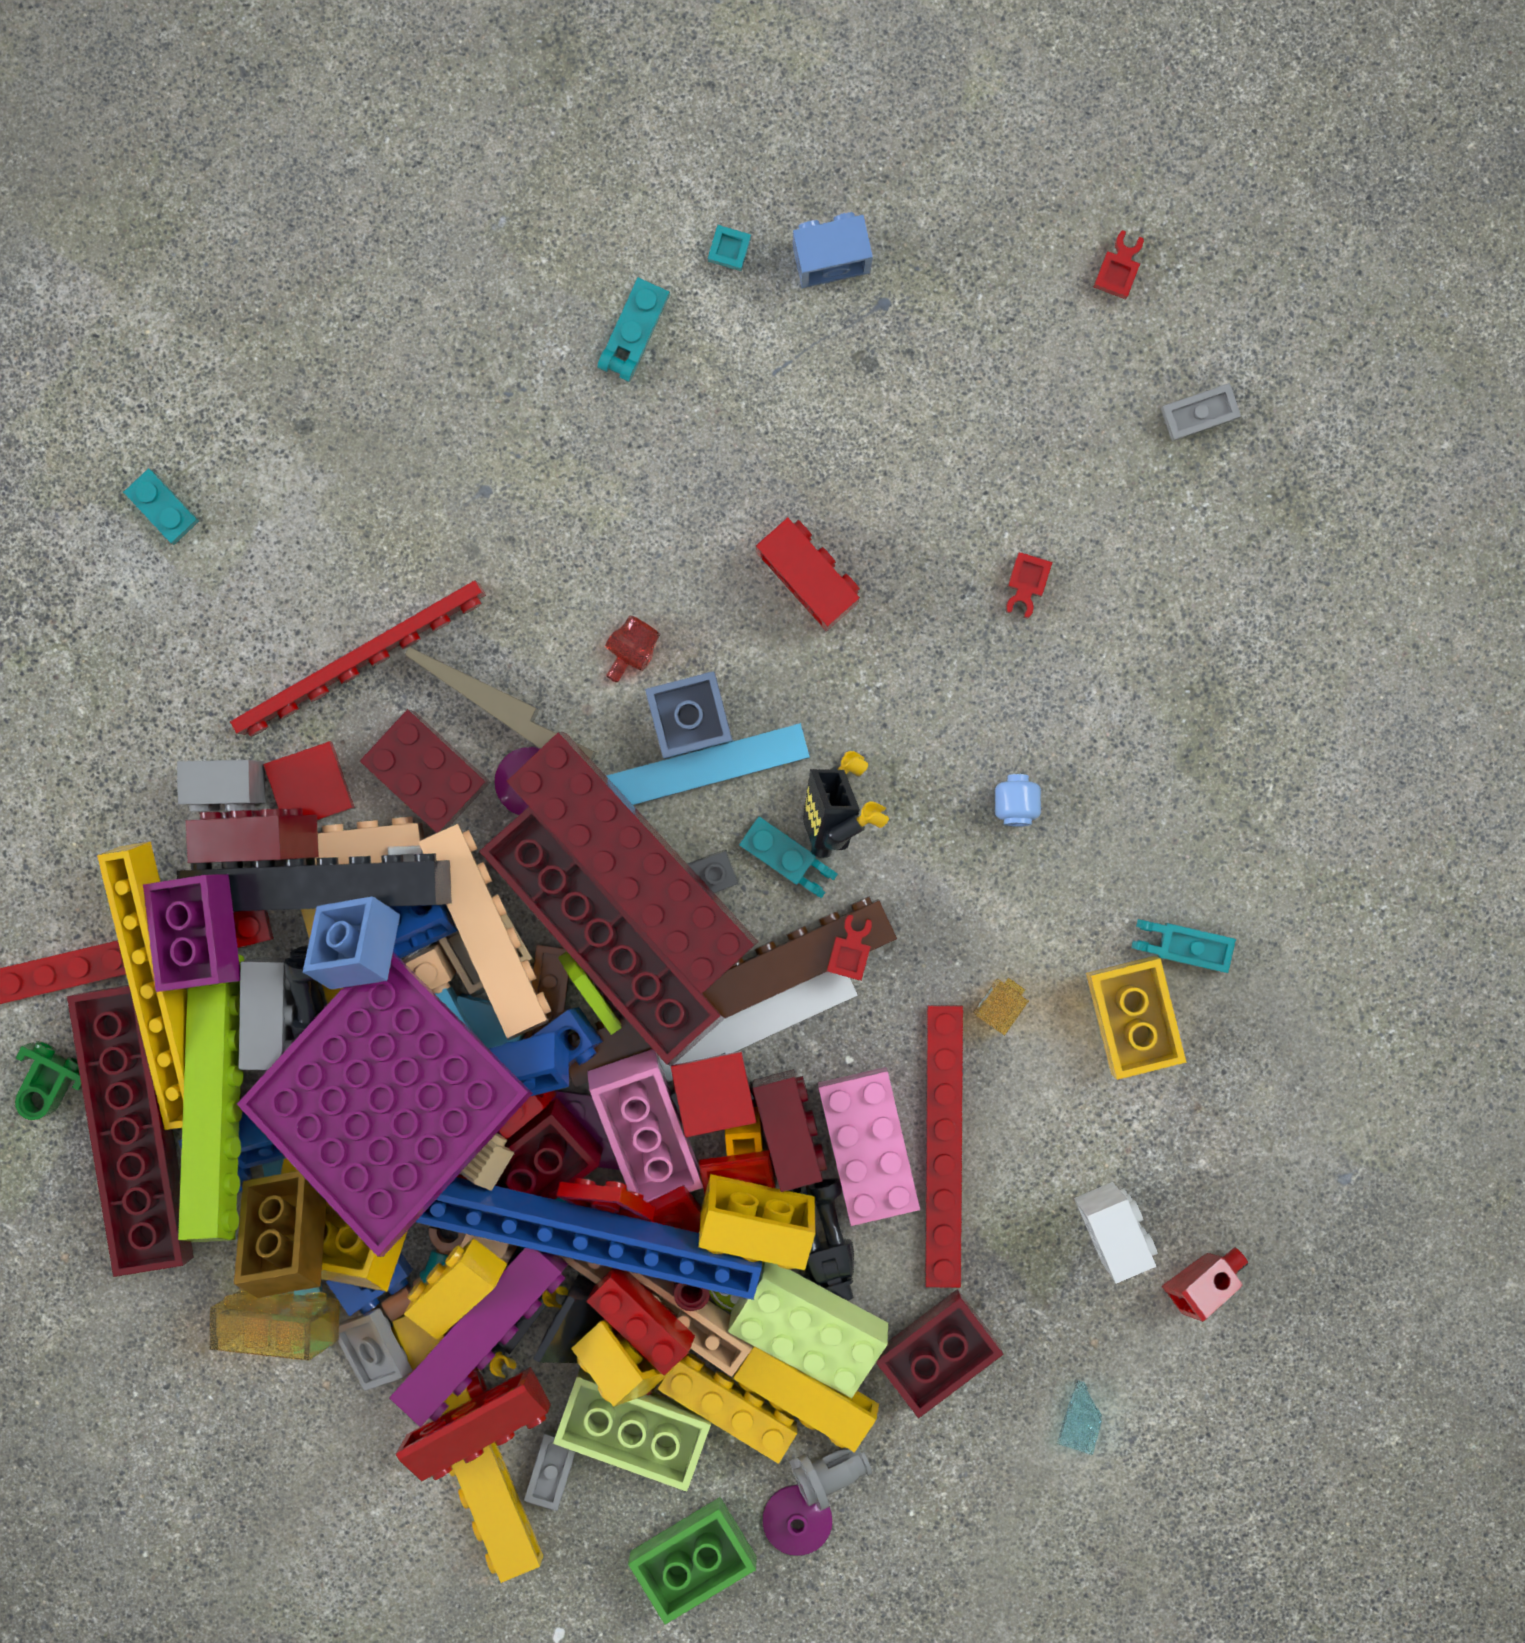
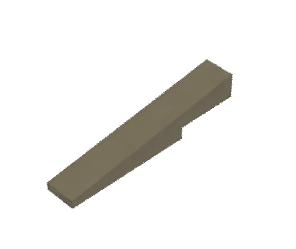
(502, 706)

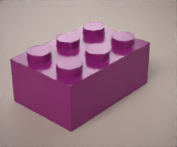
(192, 932)

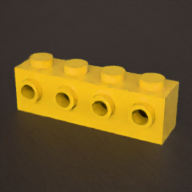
(811, 1401)
(730, 1407)

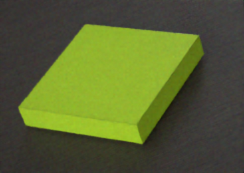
(590, 993)

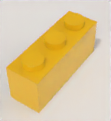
(454, 1288)

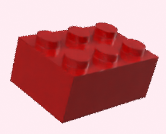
(808, 573)

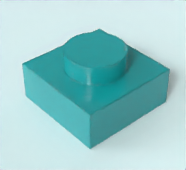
(729, 248)

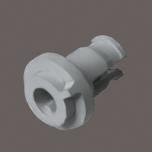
(828, 1474)

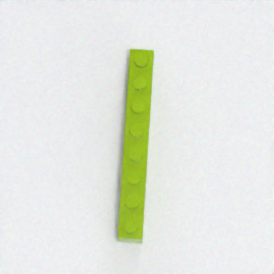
(211, 1115)

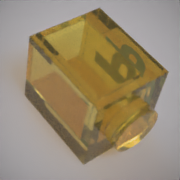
(1001, 1005)

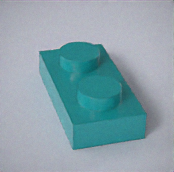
(161, 506)

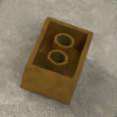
(279, 1235)

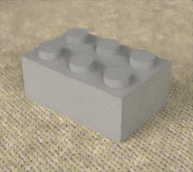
(265, 1013)

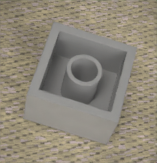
(218, 782)

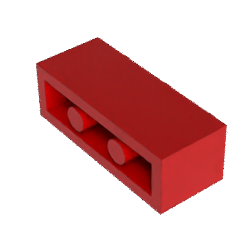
(641, 1319)

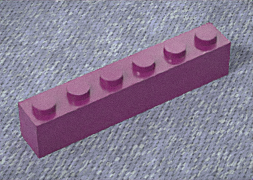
(476, 1334)

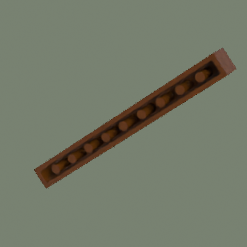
(754, 979)

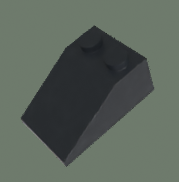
(569, 1325)

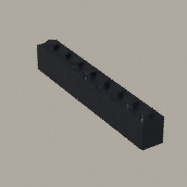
(328, 882)

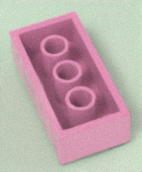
(644, 1126)
(868, 1146)

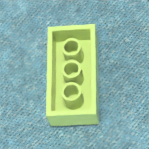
(810, 1329)
(642, 1436)

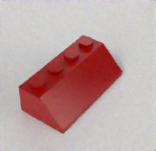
(474, 1425)

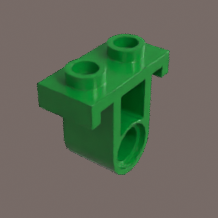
(48, 1076)

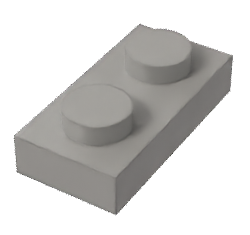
(1200, 412)
(549, 1474)

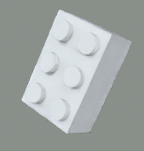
(1116, 1231)

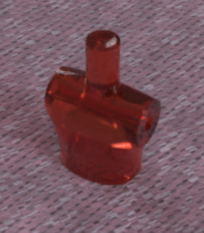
(632, 646)

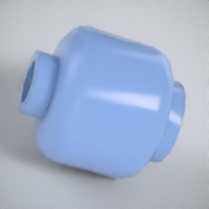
(1017, 801)

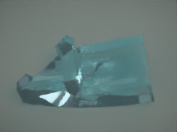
(1080, 1422)

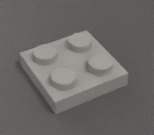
(373, 1349)

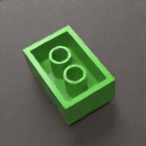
(692, 1560)

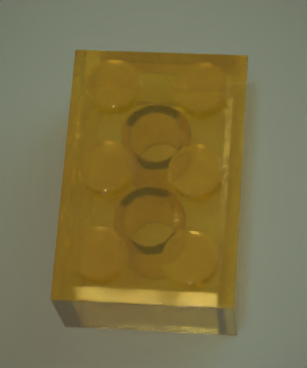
(275, 1324)

